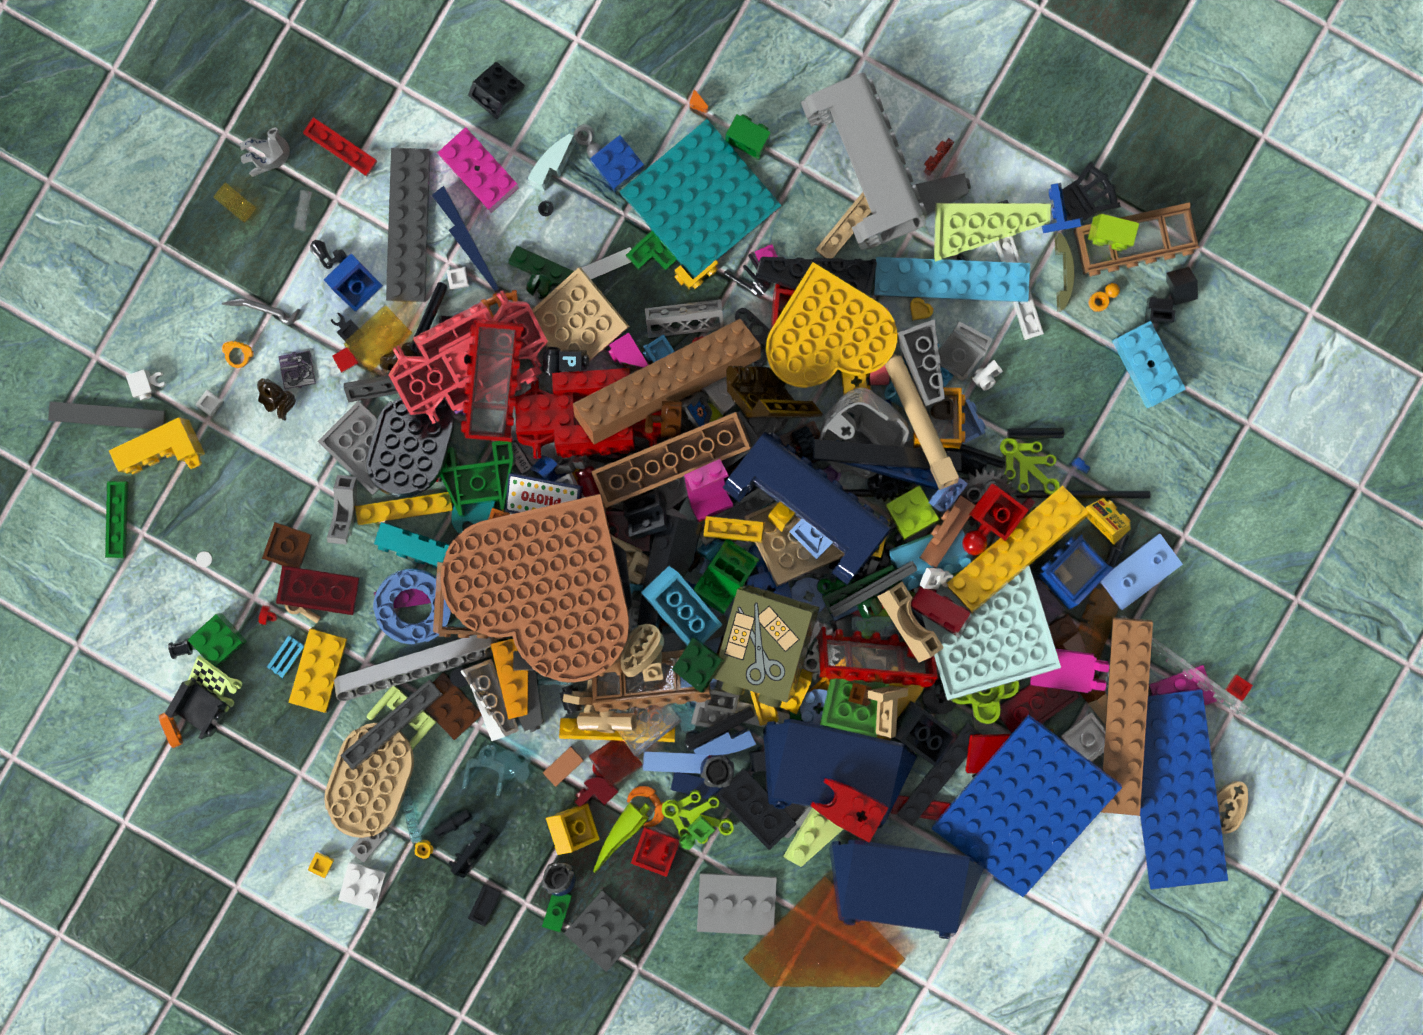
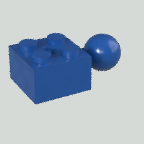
(764, 579)

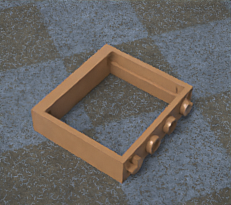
(446, 631)

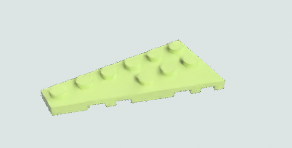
(972, 225)
(811, 838)

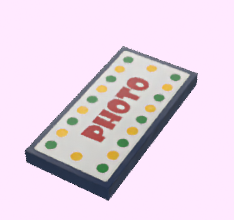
(532, 493)

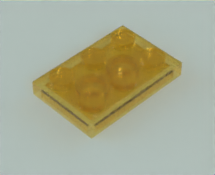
(377, 337)

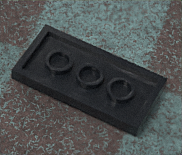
(751, 806)

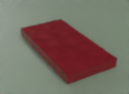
(317, 590)
(1034, 701)

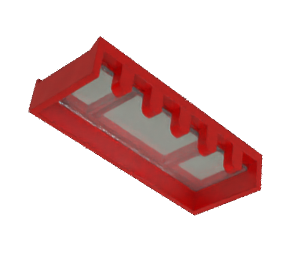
(492, 380)
(872, 660)

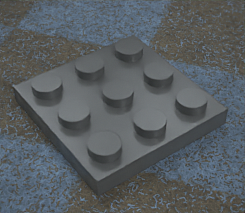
(604, 930)

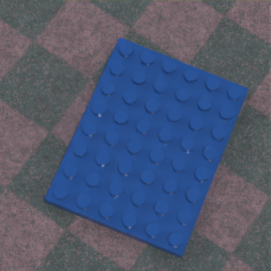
(1026, 806)

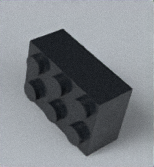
(924, 733)

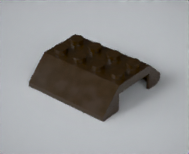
(763, 394)

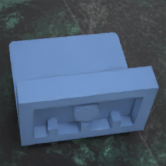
(945, 497)

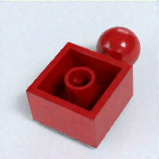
(1000, 523)

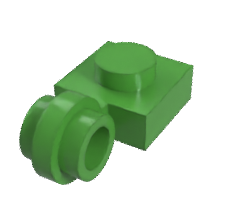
(699, 830)

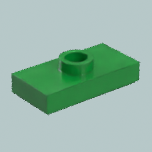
(556, 912)

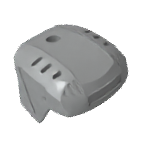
(872, 423)

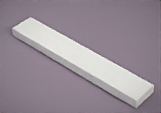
(1025, 311)

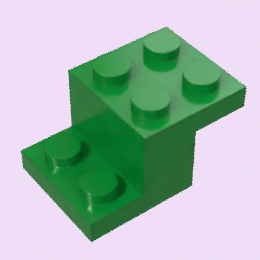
(725, 575)

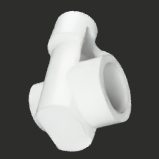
(985, 376)

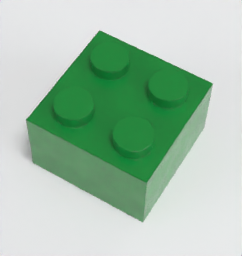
(748, 136)
(217, 640)

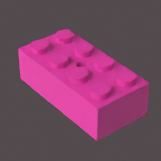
(478, 170)

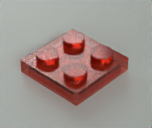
(615, 762)

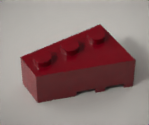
(941, 610)

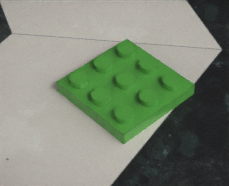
(847, 715)

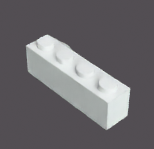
(488, 695)

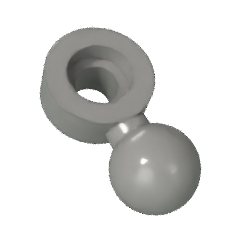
(592, 147)

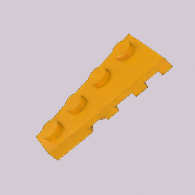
(512, 682)

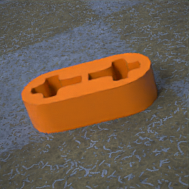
(171, 730)

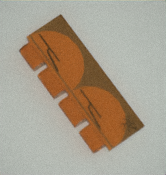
(1099, 621)

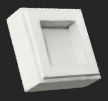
(457, 278)
(209, 403)

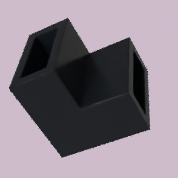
(1182, 285)
(1160, 311)

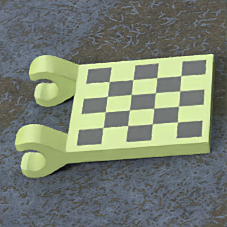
(214, 680)

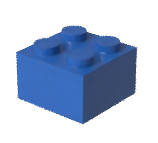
(617, 163)

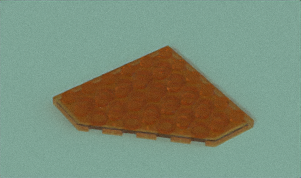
(821, 951)

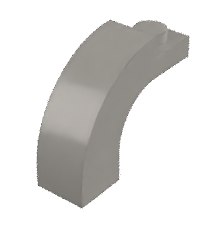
(344, 509)

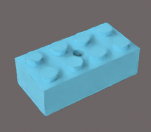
(1152, 383)
(681, 607)

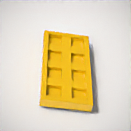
(318, 670)

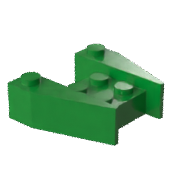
(479, 481)

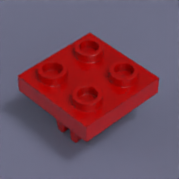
(655, 851)

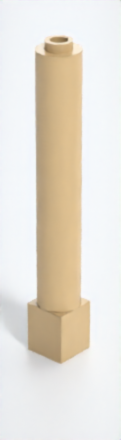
(940, 463)

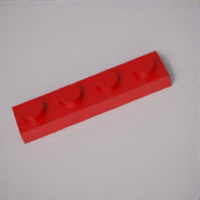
(340, 147)

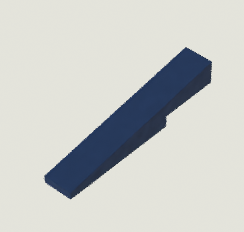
(463, 236)

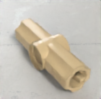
(607, 721)

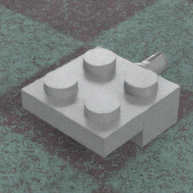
(716, 708)

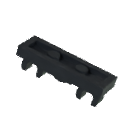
(474, 851)

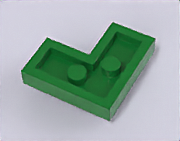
(651, 247)

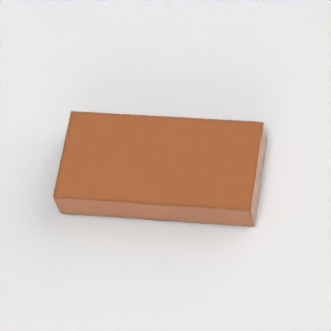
(563, 766)

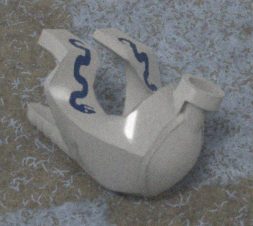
(275, 149)

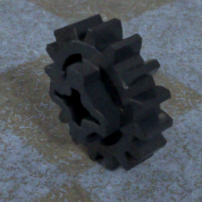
(887, 487)

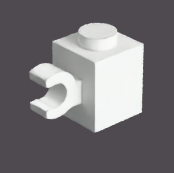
(142, 384)

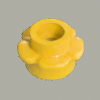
(428, 849)

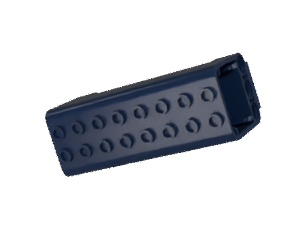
(812, 498)

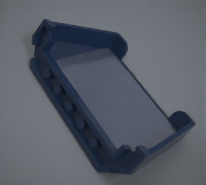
(806, 753)
(902, 886)

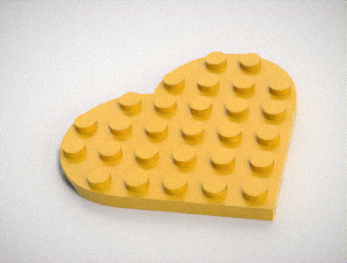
(829, 330)

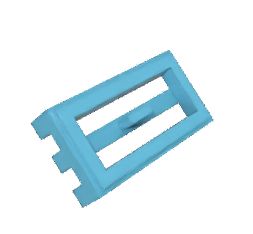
(277, 669)

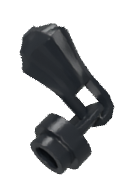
(319, 249)

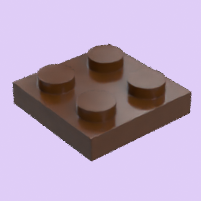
(286, 546)

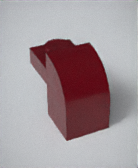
(599, 787)

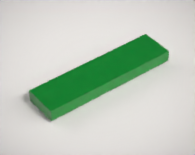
(116, 519)

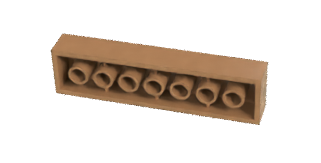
(671, 459)

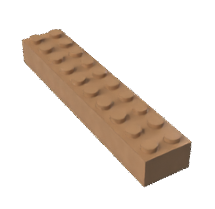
(666, 380)
(1127, 711)

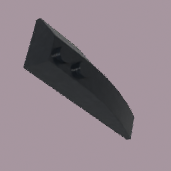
(670, 548)

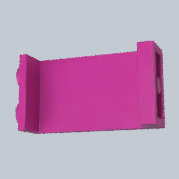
(706, 490)

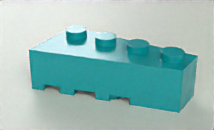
(410, 544)

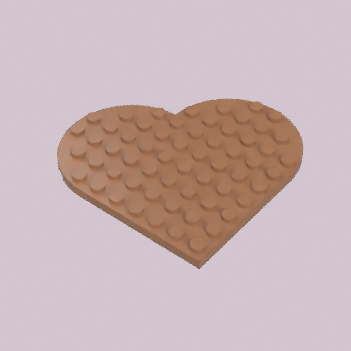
(546, 583)

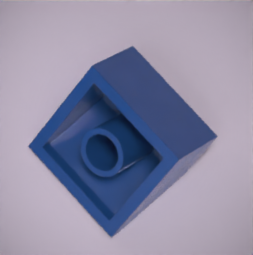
(353, 282)

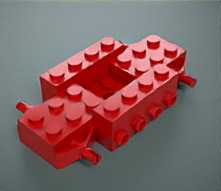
(551, 418)

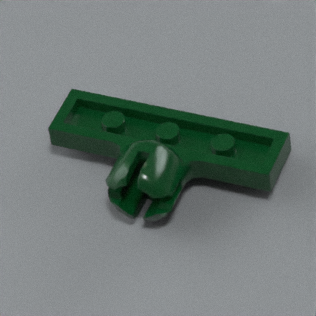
(542, 271)
(841, 593)

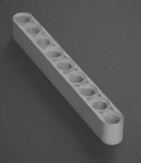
(412, 667)

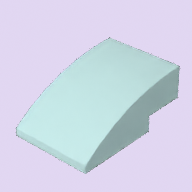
(552, 163)

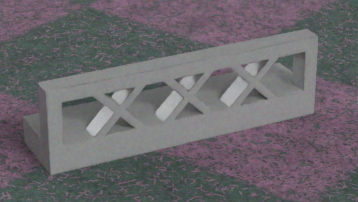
(684, 315)

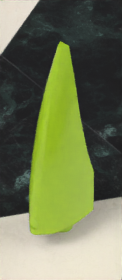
(626, 826)

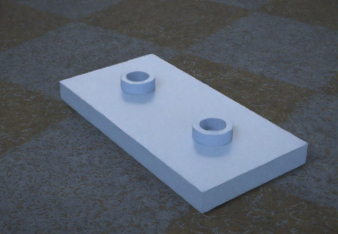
(1141, 571)

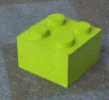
(1113, 232)
(911, 513)

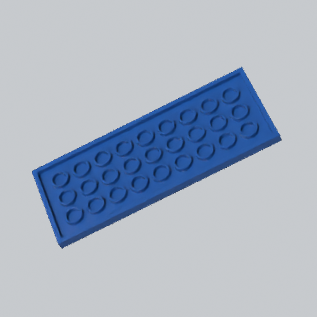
(1180, 794)

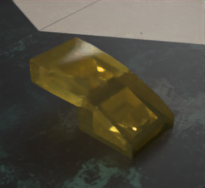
(234, 202)

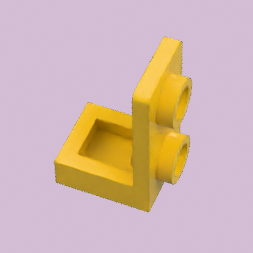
(683, 277)

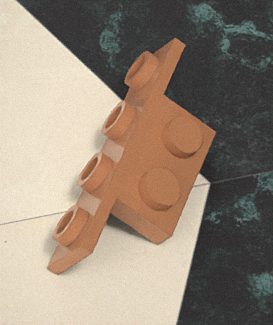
(947, 532)

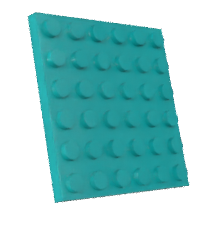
(700, 198)

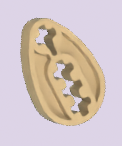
(641, 659)
(1238, 802)

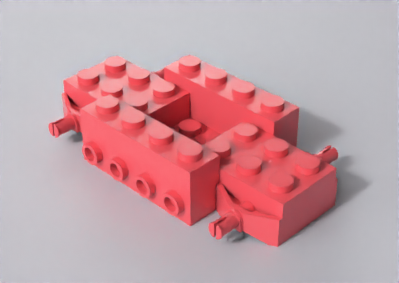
(441, 368)

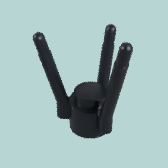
(759, 285)

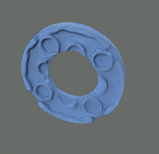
(384, 606)

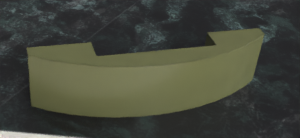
(1063, 248)

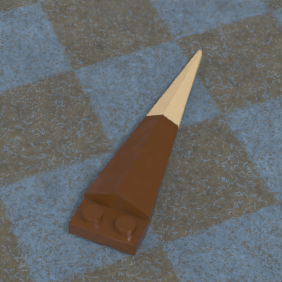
(1067, 637)

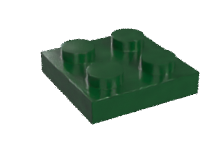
(698, 665)

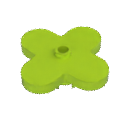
(986, 703)

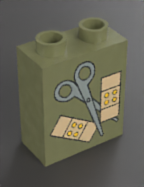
(765, 644)

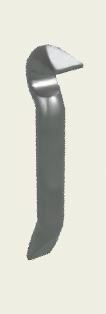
(264, 308)

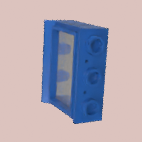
(1074, 571)

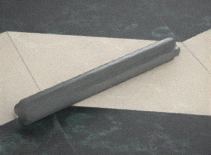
(873, 588)

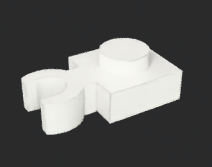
(934, 577)

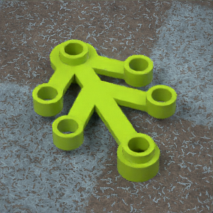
(1026, 464)
(694, 813)

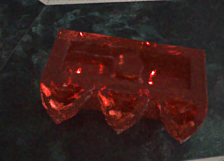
(932, 162)

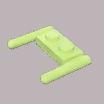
(393, 699)

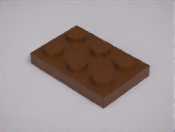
(453, 709)

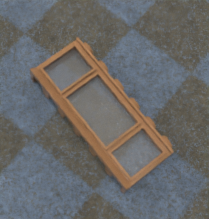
(1159, 235)
(623, 692)

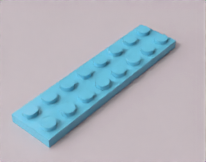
(952, 279)

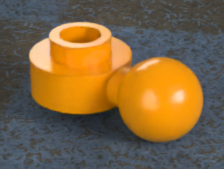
(1111, 291)

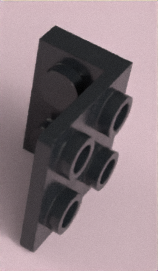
(495, 89)

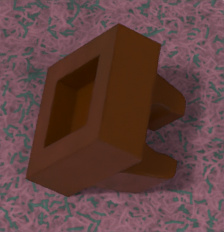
(859, 694)

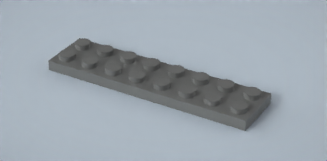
(408, 225)

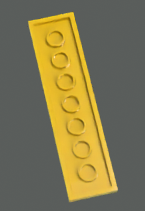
(1025, 544)

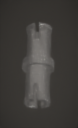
(302, 210)

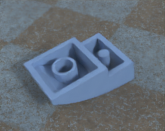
(726, 743)

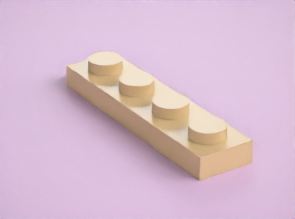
(843, 229)

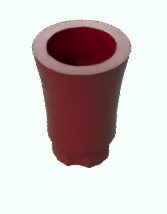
(587, 480)

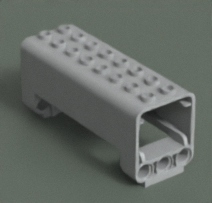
(873, 157)

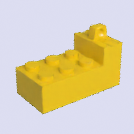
(166, 440)

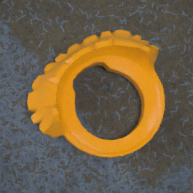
(247, 351)

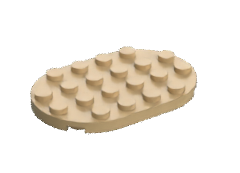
(370, 796)

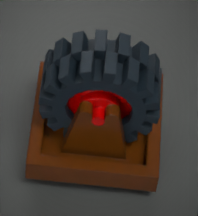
(802, 440)

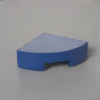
(1080, 464)

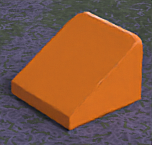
(698, 103)

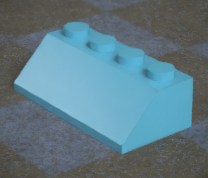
(953, 561)

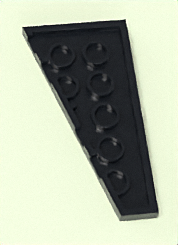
(791, 271)

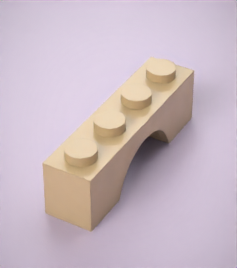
(898, 605)

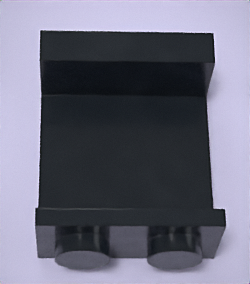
(197, 707)

